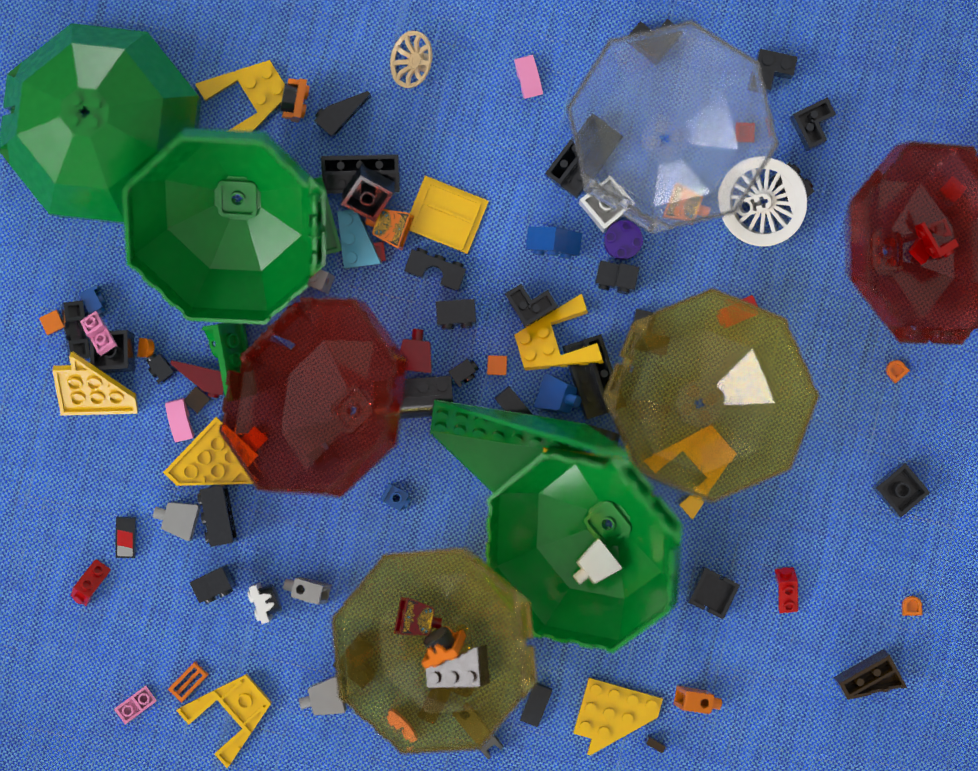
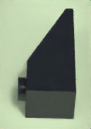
(336, 116)

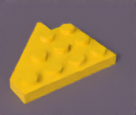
(89, 391)
(207, 461)
(613, 712)

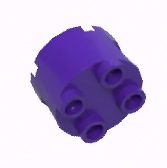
(623, 240)

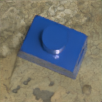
(556, 395)

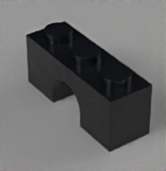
(420, 262)
(74, 333)

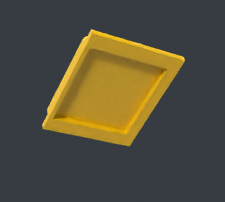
(447, 214)

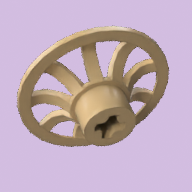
(416, 60)

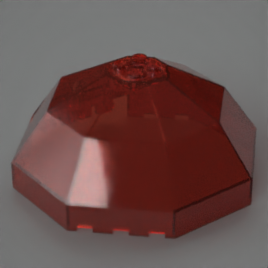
(912, 187)
(293, 406)

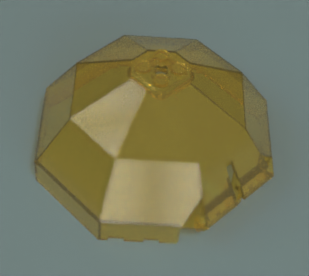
(742, 370)
(383, 670)

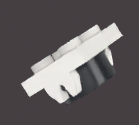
(265, 601)

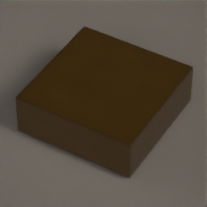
(197, 400)
(654, 743)

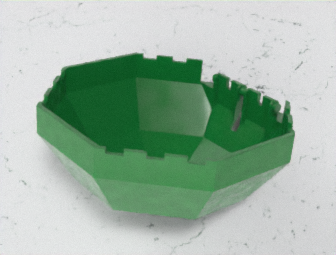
(134, 108)
(221, 254)
(553, 515)

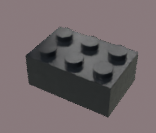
(217, 515)

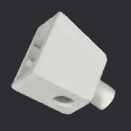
(596, 563)

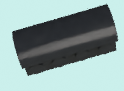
(340, 169)
(566, 171)
(591, 378)
(421, 393)

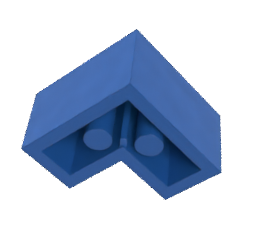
(553, 241)

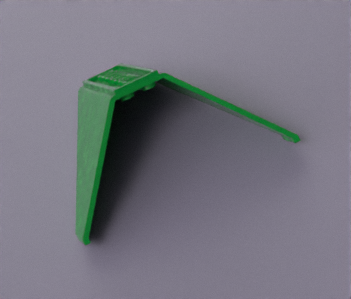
(503, 443)

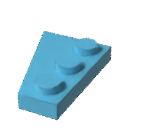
(355, 242)

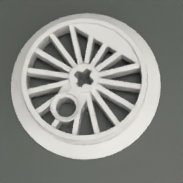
(797, 201)

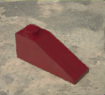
(204, 378)

